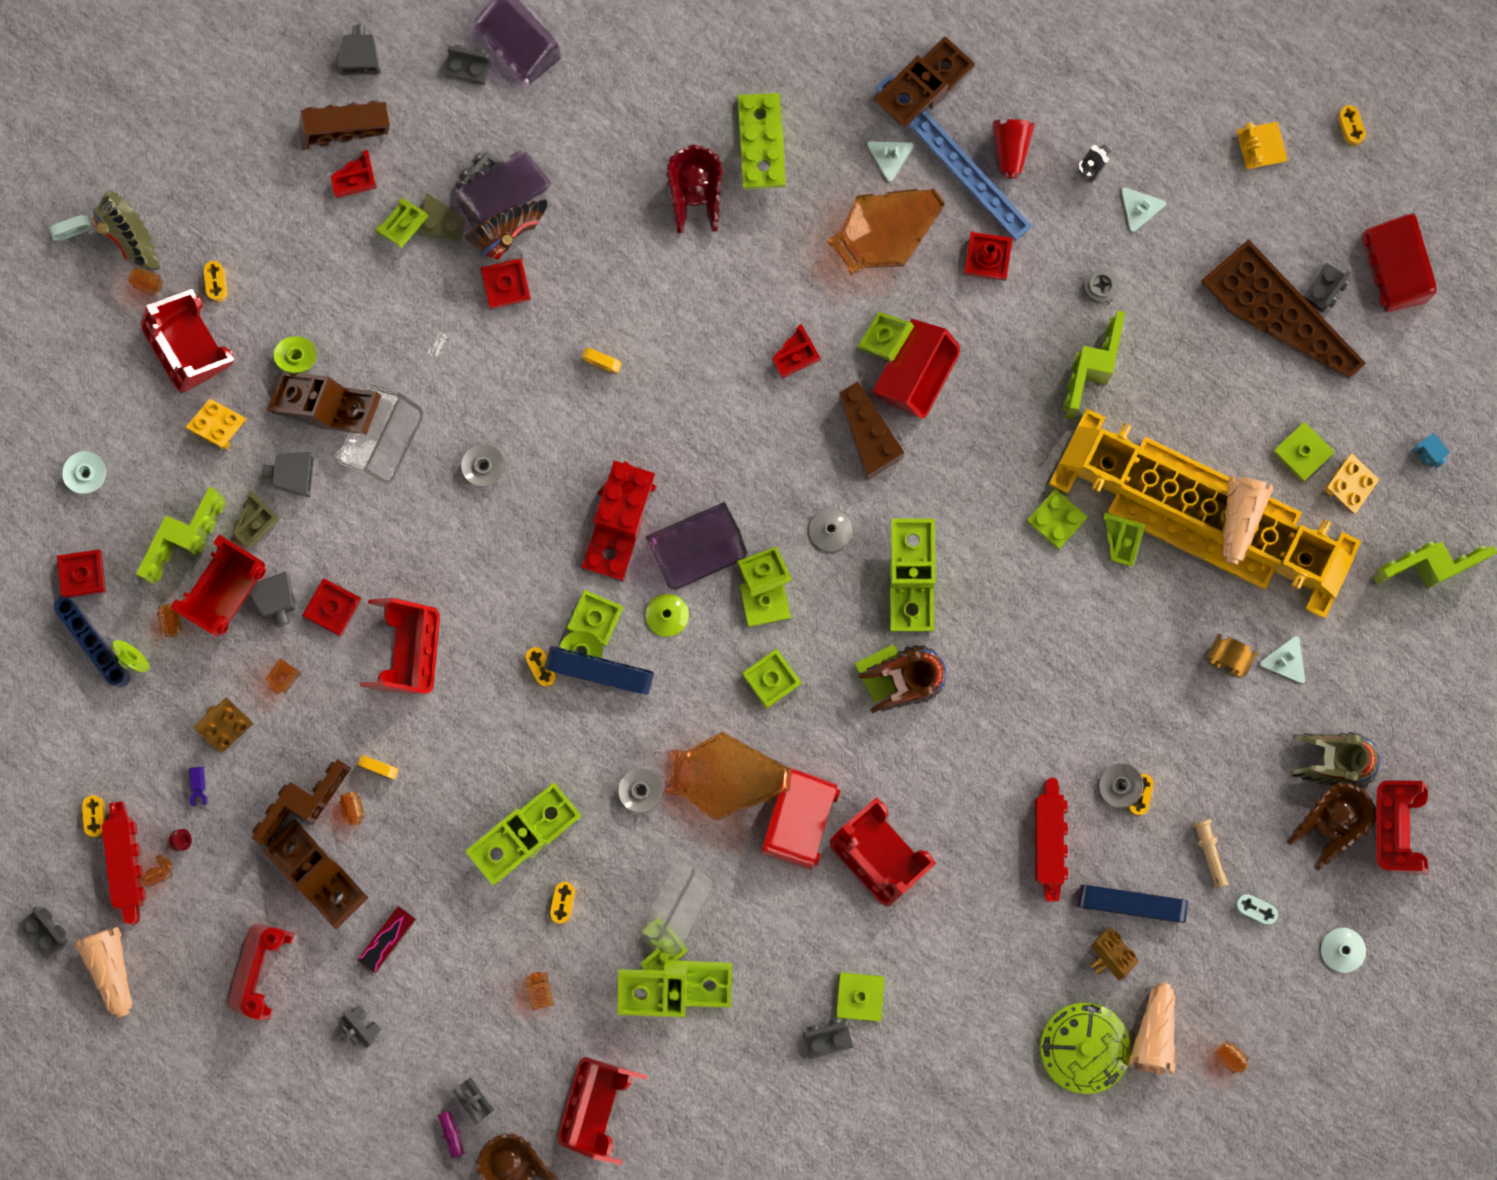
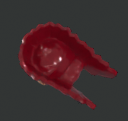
(695, 181)

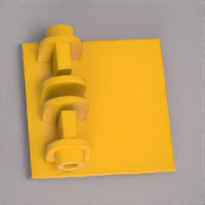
(1261, 145)
(216, 424)
(1352, 483)

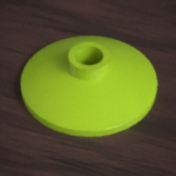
(295, 347)
(667, 626)
(583, 639)
(129, 656)

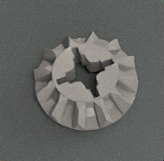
(1108, 279)

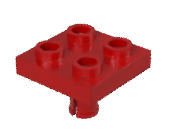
(988, 256)

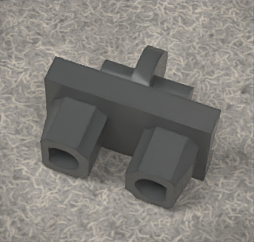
(1094, 162)
(364, 1034)
(473, 1100)

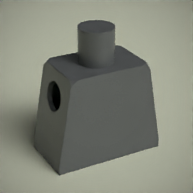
(358, 53)
(291, 472)
(274, 597)

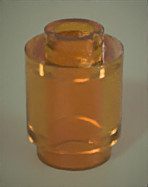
(145, 280)
(168, 621)
(351, 808)
(1232, 1057)

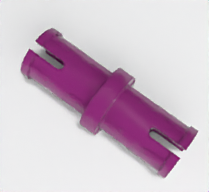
(451, 1134)

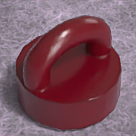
(180, 840)

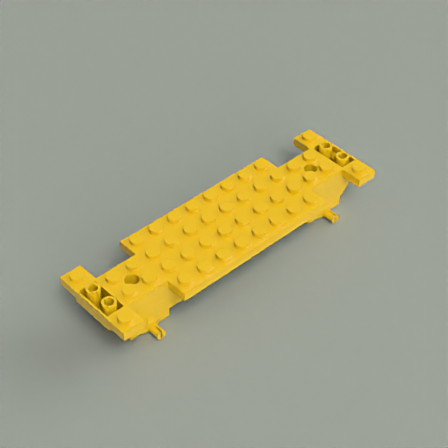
(1187, 508)

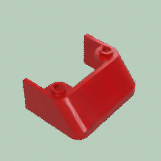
(413, 647)
(590, 1108)

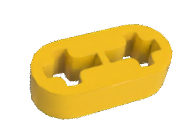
(1356, 125)
(210, 281)
(601, 360)
(536, 669)
(377, 767)
(1146, 797)
(88, 817)
(557, 901)

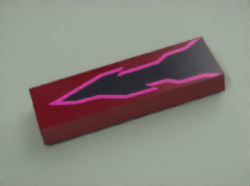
(386, 939)

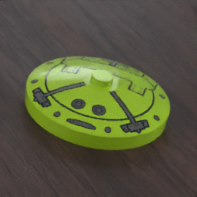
(1085, 1048)

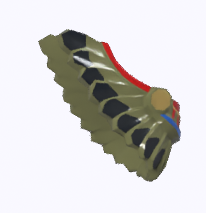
(125, 228)
(1344, 759)

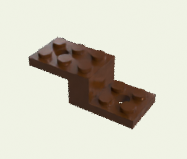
(924, 82)
(324, 402)
(301, 802)
(315, 874)

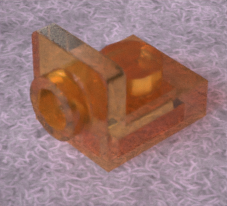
(155, 875)
(539, 990)

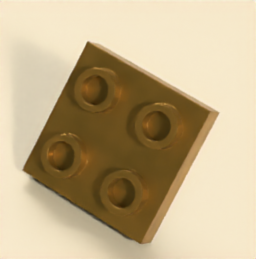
(223, 725)
(1113, 954)

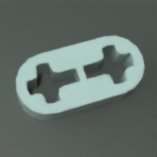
(70, 228)
(1254, 914)

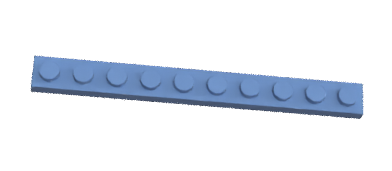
(965, 170)

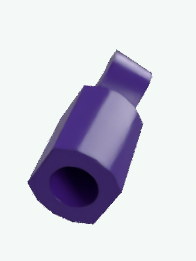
(197, 785)

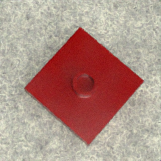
(505, 283)
(81, 574)
(332, 607)

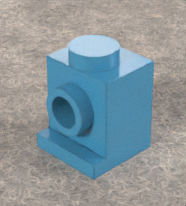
(1432, 451)

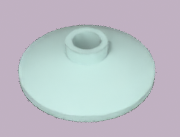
(75, 468)
(1332, 950)

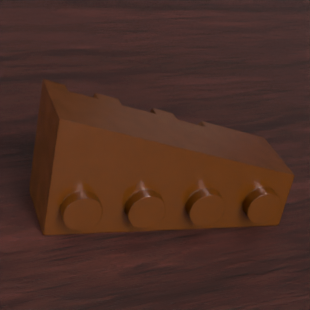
(342, 123)
(871, 435)

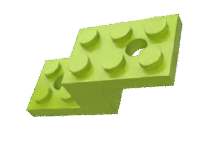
(761, 141)
(1093, 364)
(182, 536)
(1433, 563)
(912, 574)
(523, 834)
(674, 988)

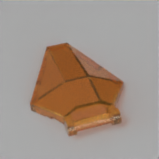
(886, 228)
(726, 776)

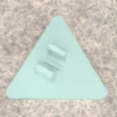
(890, 156)
(1140, 207)
(1287, 661)

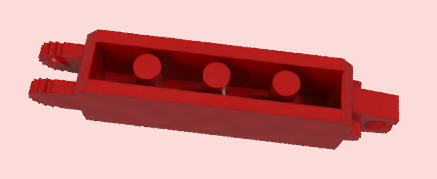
(1050, 840)
(123, 863)

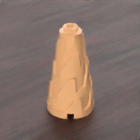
(1243, 513)
(104, 960)
(1155, 1040)

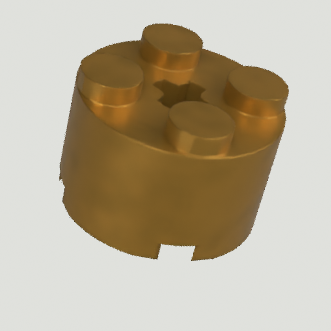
(1231, 655)

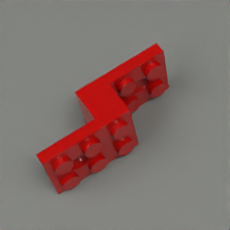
(618, 520)

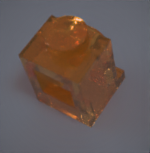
(282, 668)

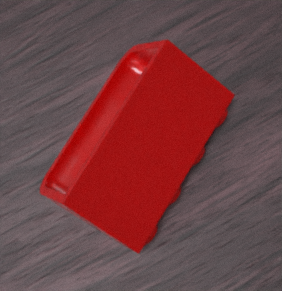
(1400, 263)
(918, 369)

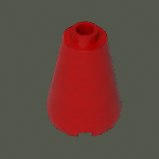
(1012, 145)

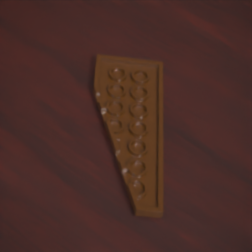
(1265, 299)

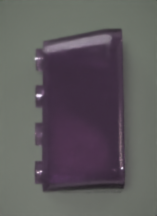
(518, 38)
(501, 188)
(697, 546)

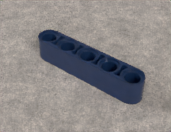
(84, 635)
(599, 670)
(1132, 903)

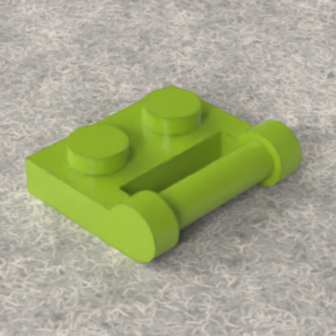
(402, 223)

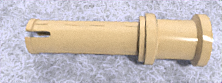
(1208, 841)

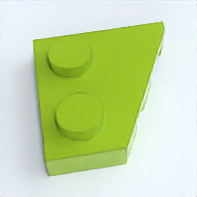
(1124, 538)

